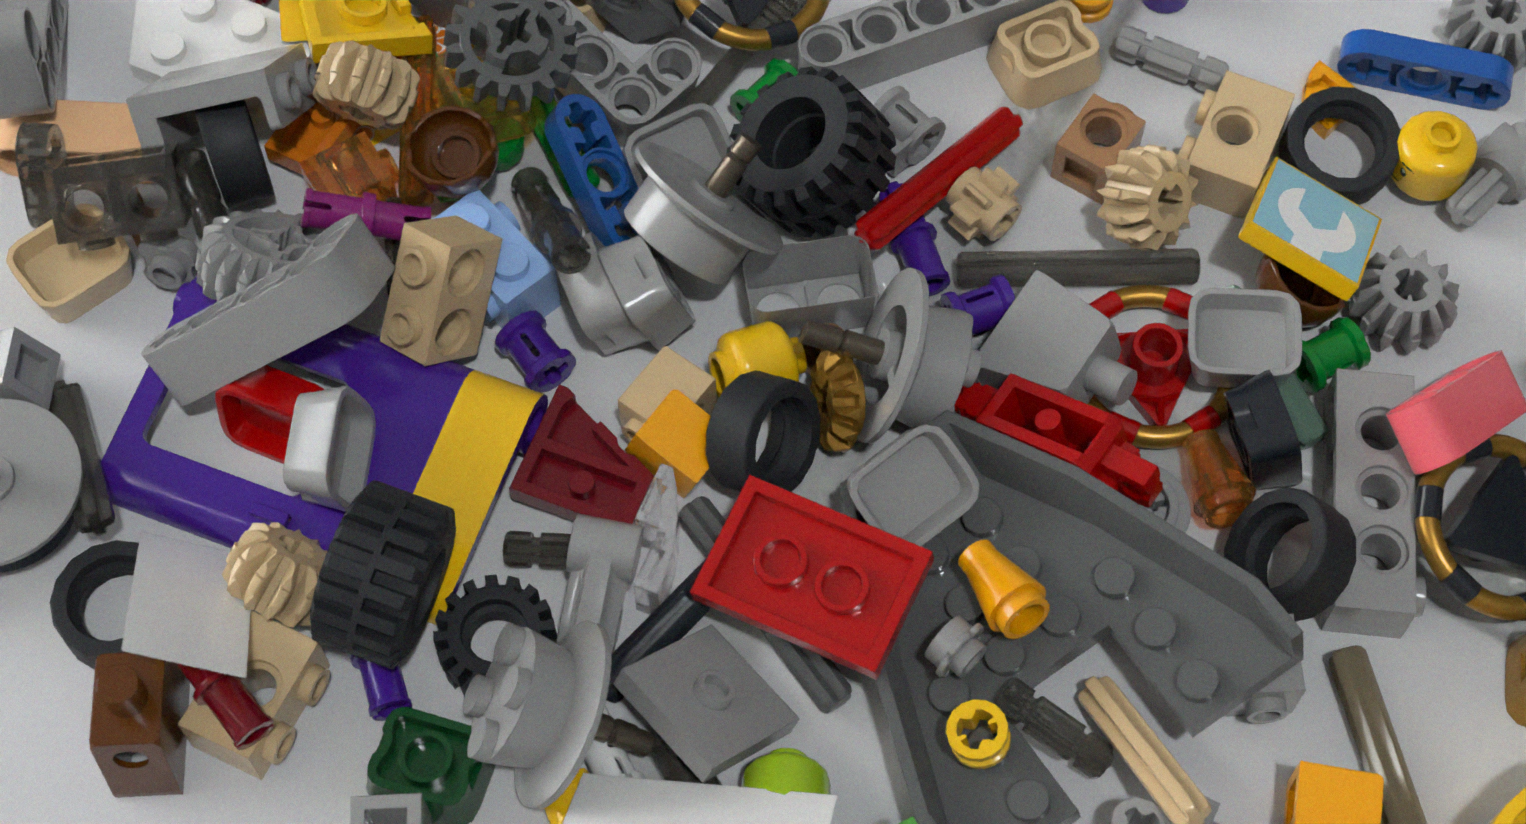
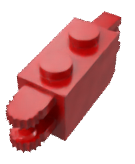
(1064, 430)

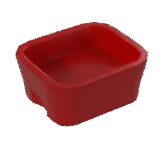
(260, 409)

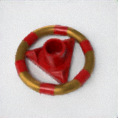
(1162, 369)

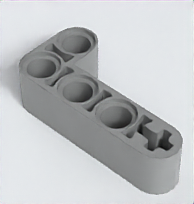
(30, 55)
(625, 81)
(273, 315)

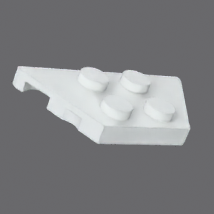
(199, 32)

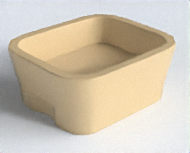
(1044, 55)
(65, 278)

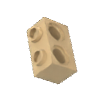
(440, 289)

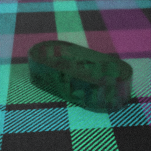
(34, 149)

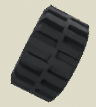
(842, 170)
(382, 574)

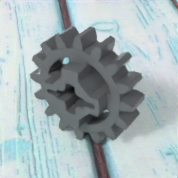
(525, 61)

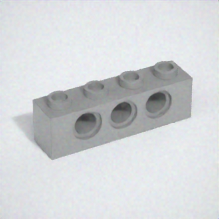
(1375, 599)

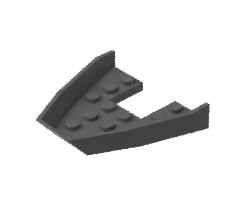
(1108, 567)

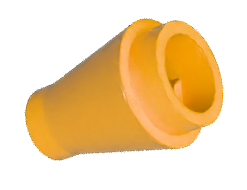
(1006, 593)

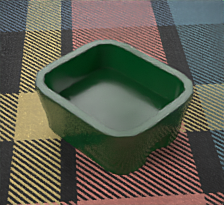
(429, 758)

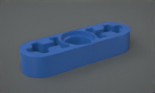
(1462, 76)
(606, 154)

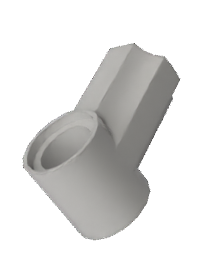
(601, 565)

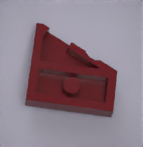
(579, 467)

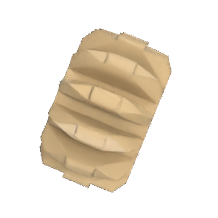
(366, 85)
(1147, 197)
(275, 572)

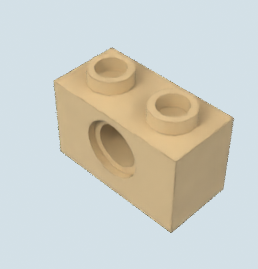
(1240, 113)
(275, 660)

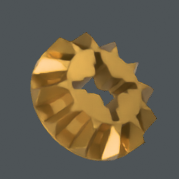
(839, 399)

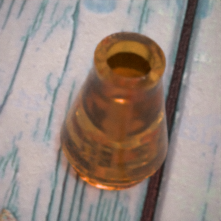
(1216, 480)

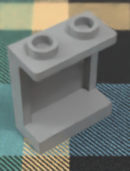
(276, 76)

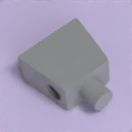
(1057, 344)

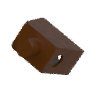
(139, 711)

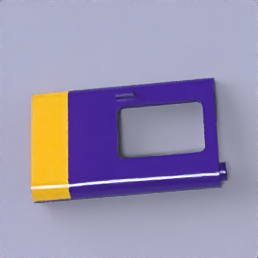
(436, 435)

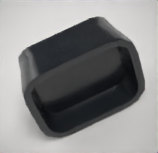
(1263, 433)

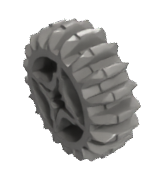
(247, 248)

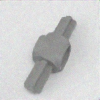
(1496, 175)

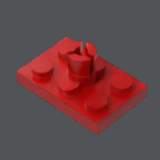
(813, 576)

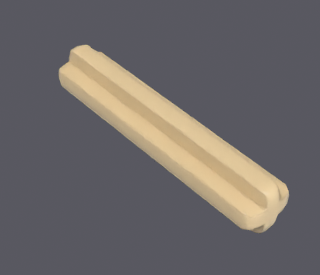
(1144, 752)

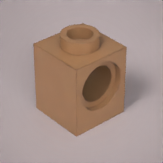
(1082, 163)

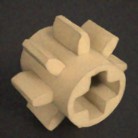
(984, 203)

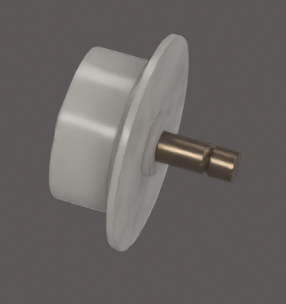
(696, 214)

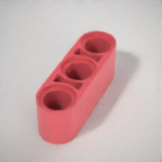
(1457, 412)

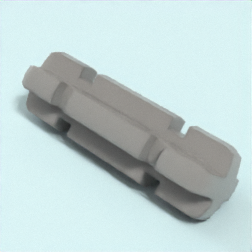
(1169, 59)

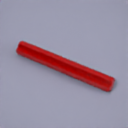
(936, 178)

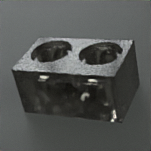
(114, 179)

